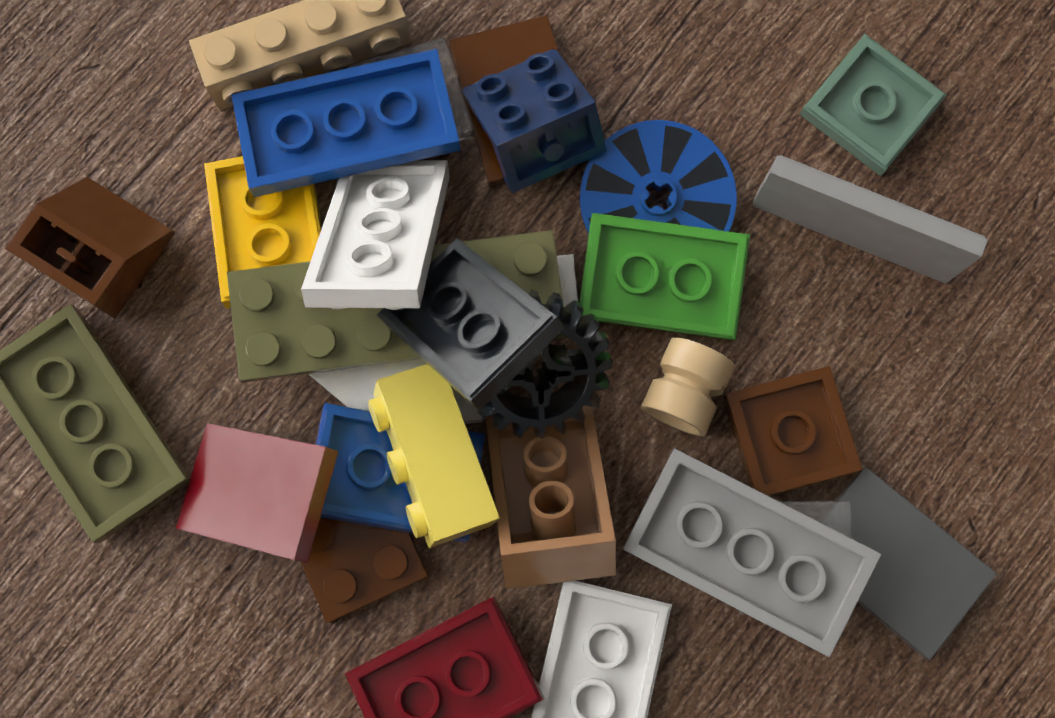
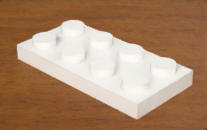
(378, 238)

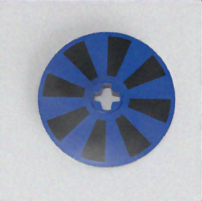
(660, 157)

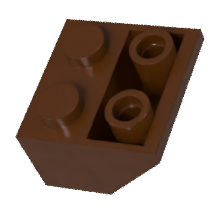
(91, 243)

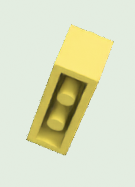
(432, 455)

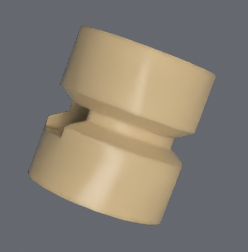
(685, 392)

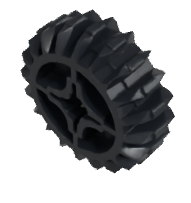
(580, 368)

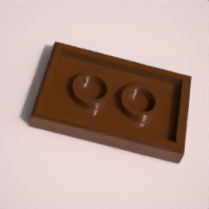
(489, 54)

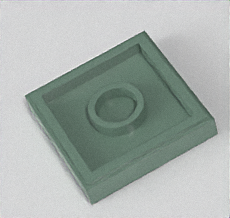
(872, 104)

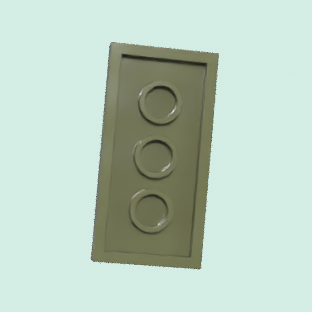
(86, 424)

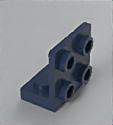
(537, 119)

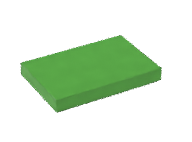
(664, 276)

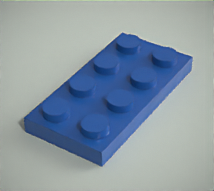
(345, 123)

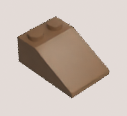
(551, 504)

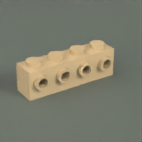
(296, 44)

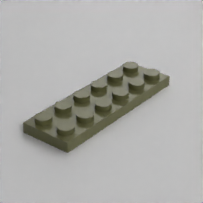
(286, 339)

